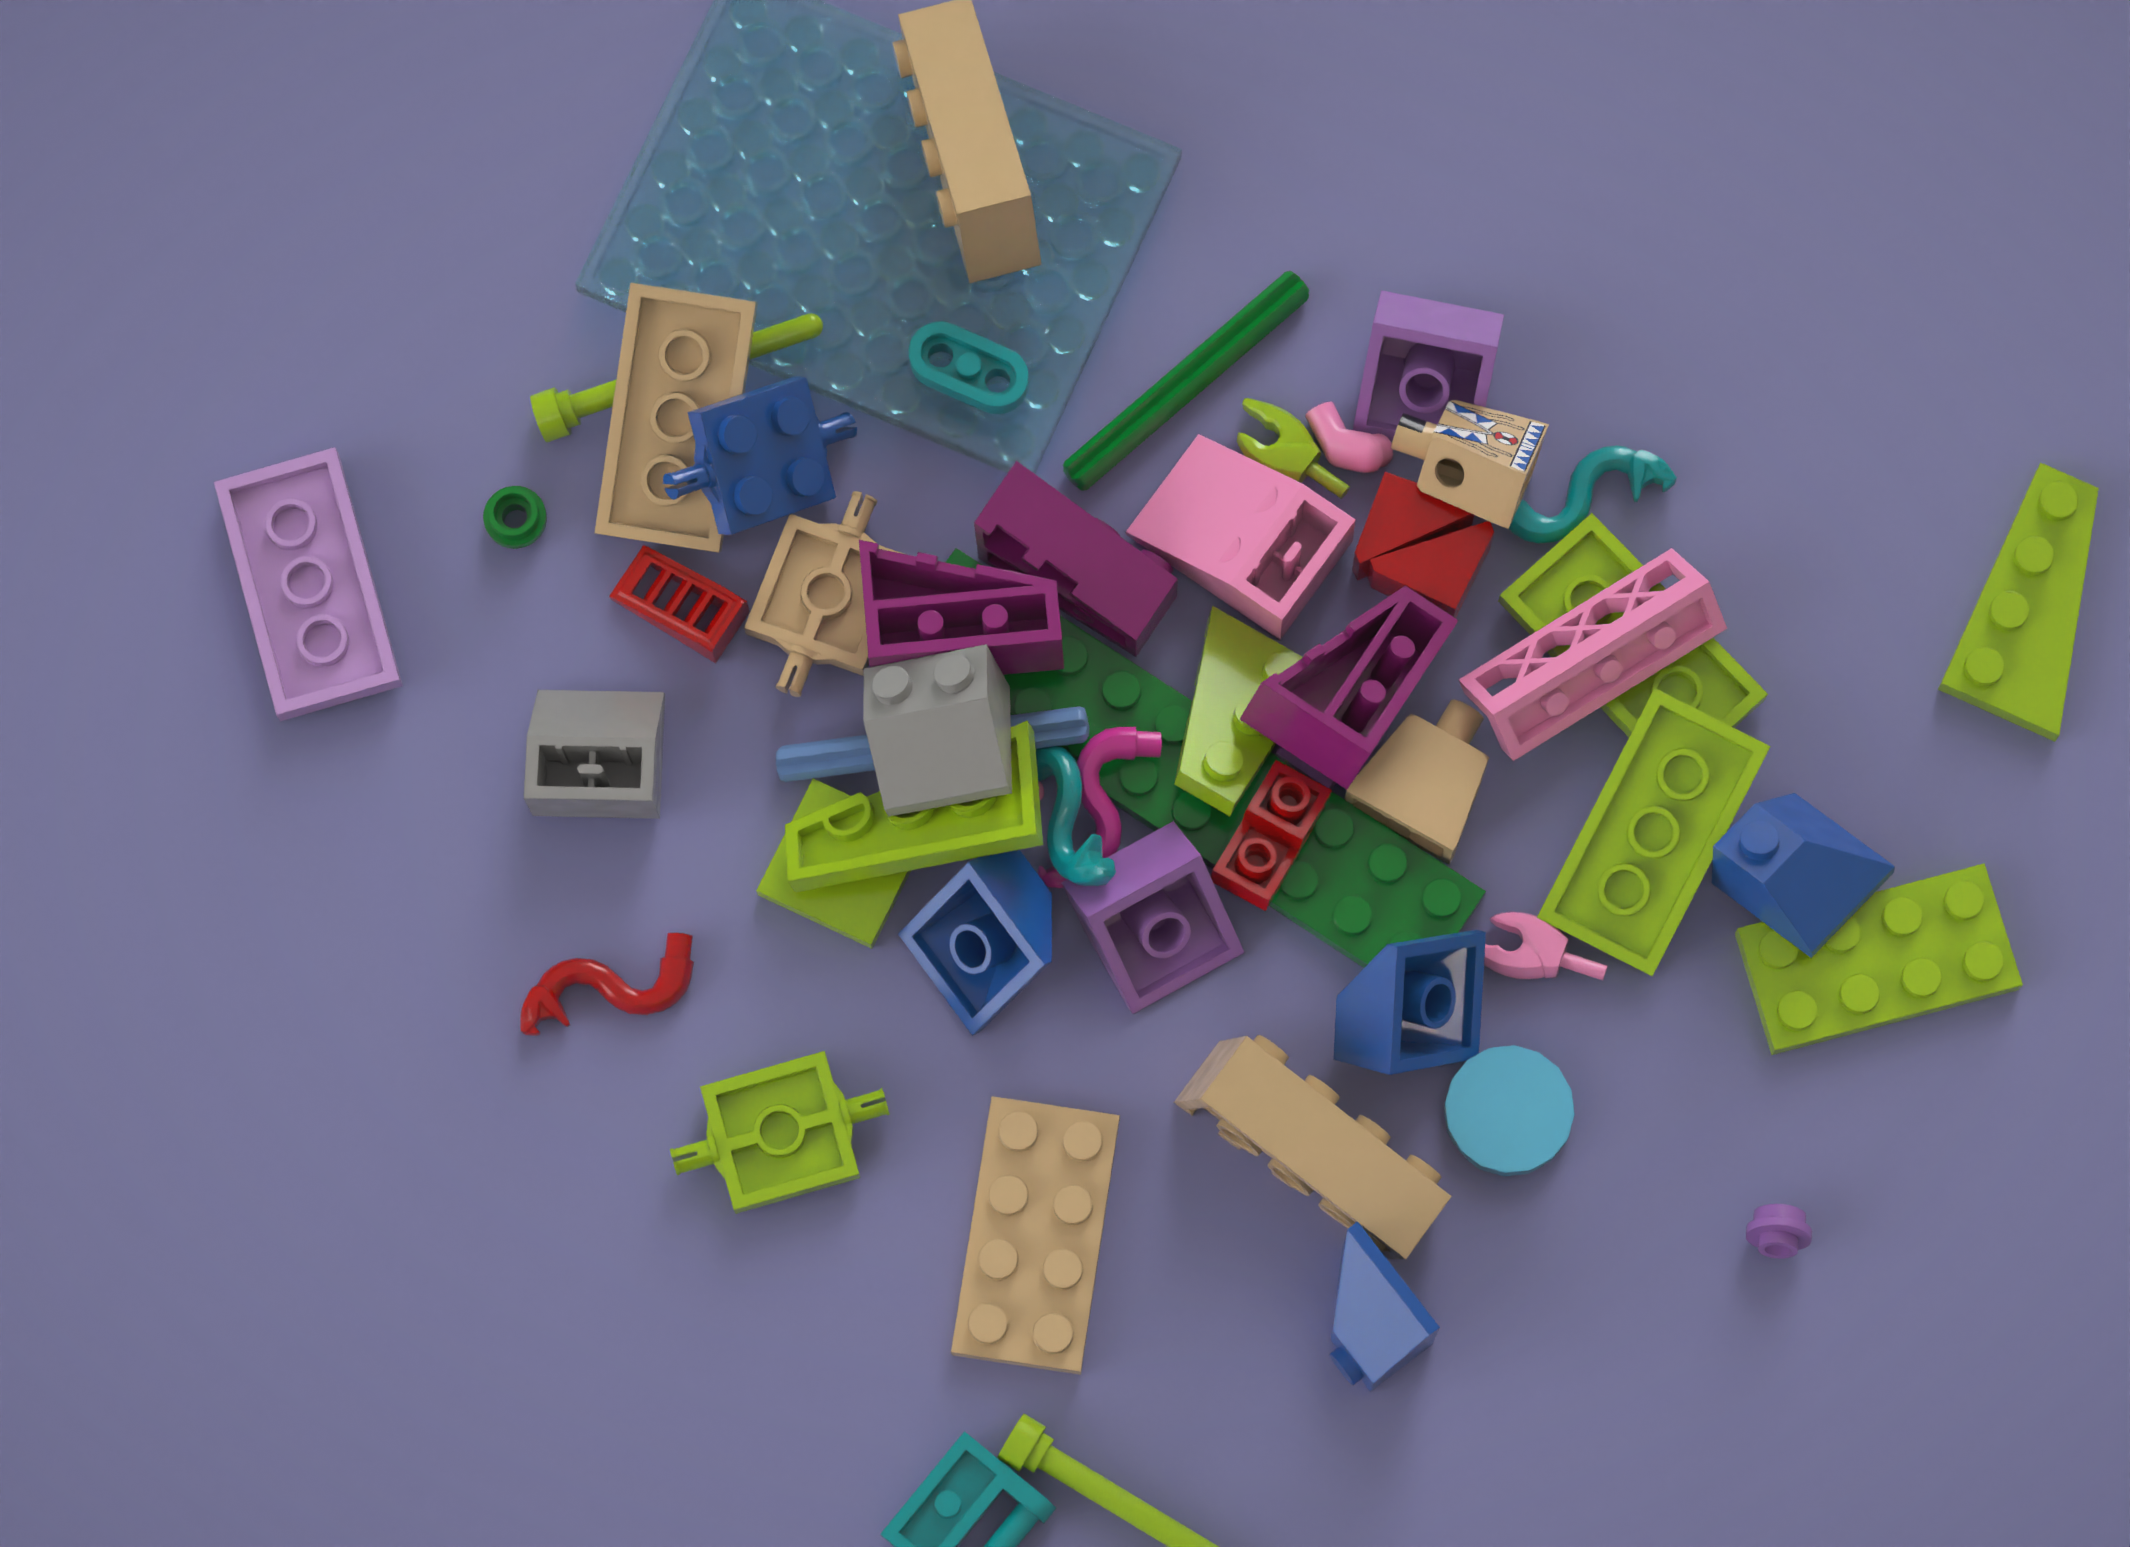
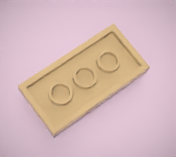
(673, 359)
(1035, 1235)

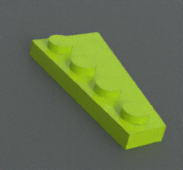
(861, 842)

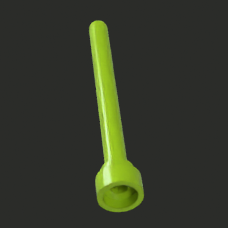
(562, 410)
(1033, 1449)

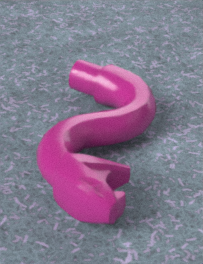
(1104, 747)

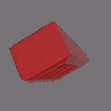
(720, 630)

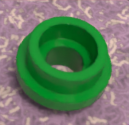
(509, 500)

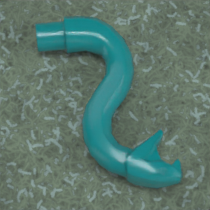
(1642, 470)
(1086, 865)

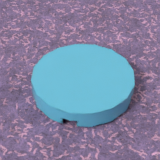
(1509, 1110)

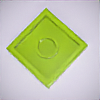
(849, 908)

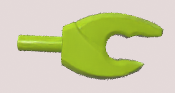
(1293, 453)

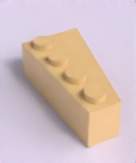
(968, 139)
(1316, 1143)

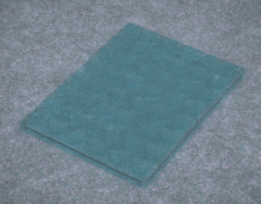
(806, 187)

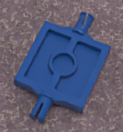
(761, 455)

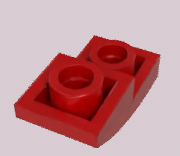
(1270, 835)

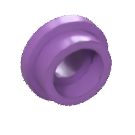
(1779, 1230)

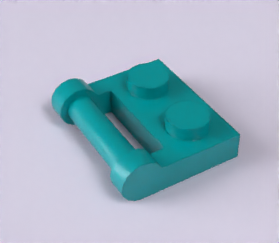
(959, 1496)

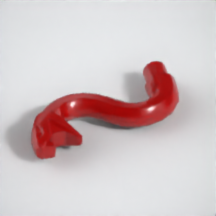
(673, 981)

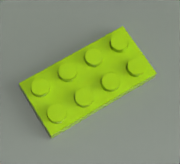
(1586, 565)
(1653, 832)
(1891, 962)

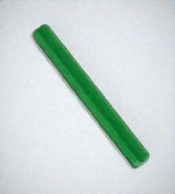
(1186, 380)

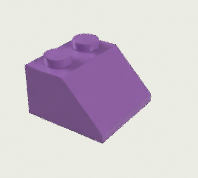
(1423, 359)
(1156, 918)

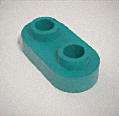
(971, 368)

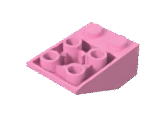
(1244, 533)

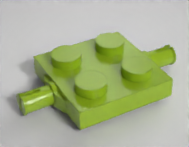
(779, 1132)

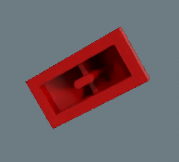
(1402, 519)
(1436, 568)

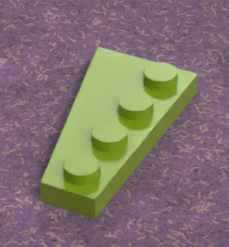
(2026, 618)

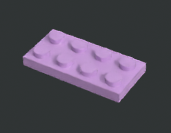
(307, 584)

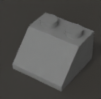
(939, 729)

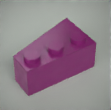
(1097, 572)
(941, 607)
(1349, 690)

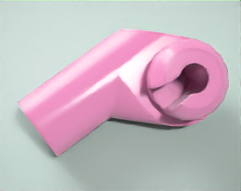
(1346, 447)

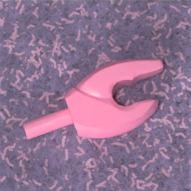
(1540, 953)

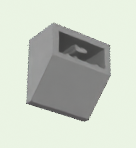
(595, 754)

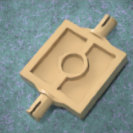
(815, 595)

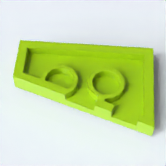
(1218, 749)

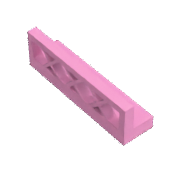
(1601, 657)

